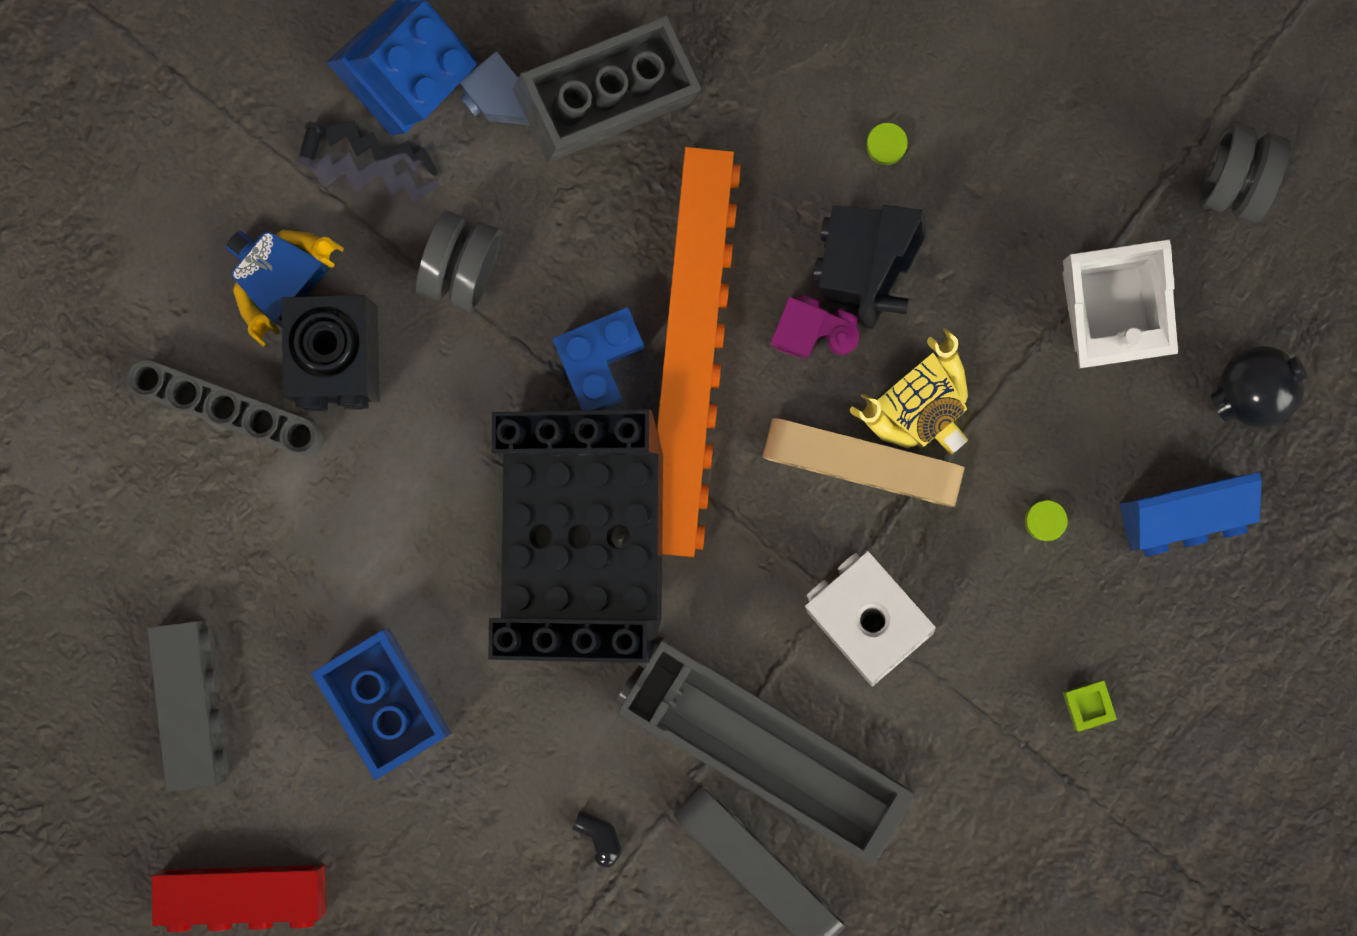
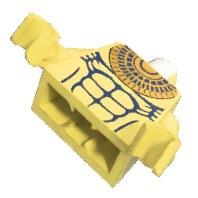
(923, 402)

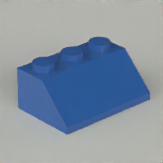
(1192, 513)

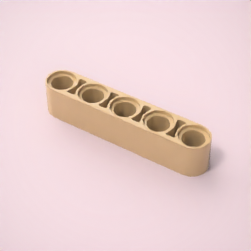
(863, 462)

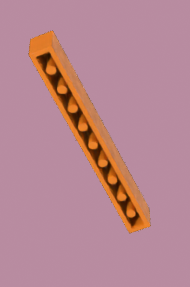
(692, 342)

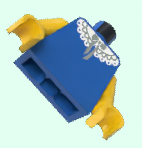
(276, 268)

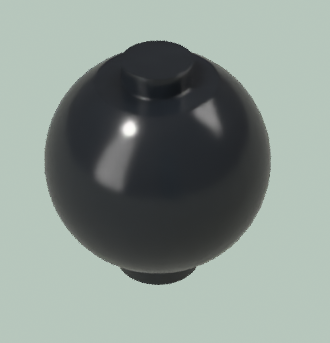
(1260, 387)

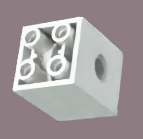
(862, 591)

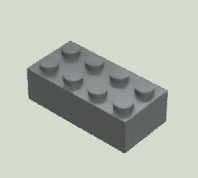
(606, 88)

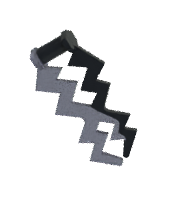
(381, 167)

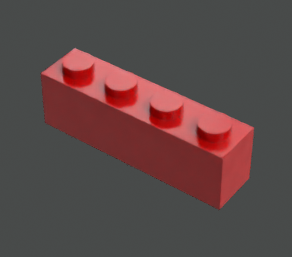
(238, 896)

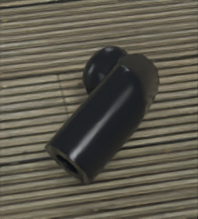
(603, 837)

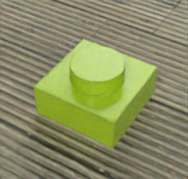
(1089, 705)

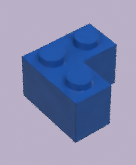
(589, 352)

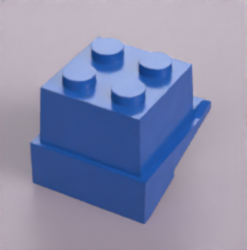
(403, 64)

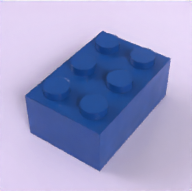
(381, 703)

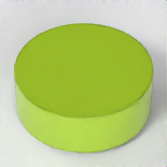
(886, 144)
(1046, 520)

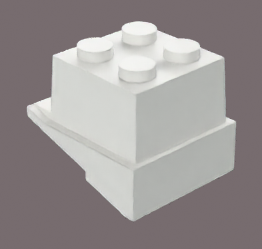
(1121, 303)

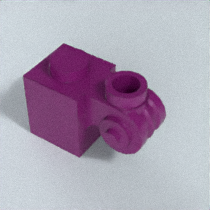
(805, 323)

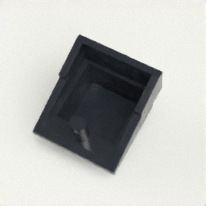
(866, 256)

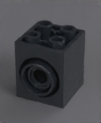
(345, 375)

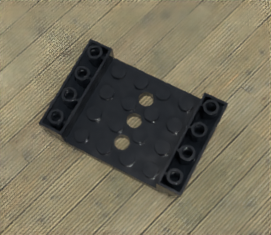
(566, 474)

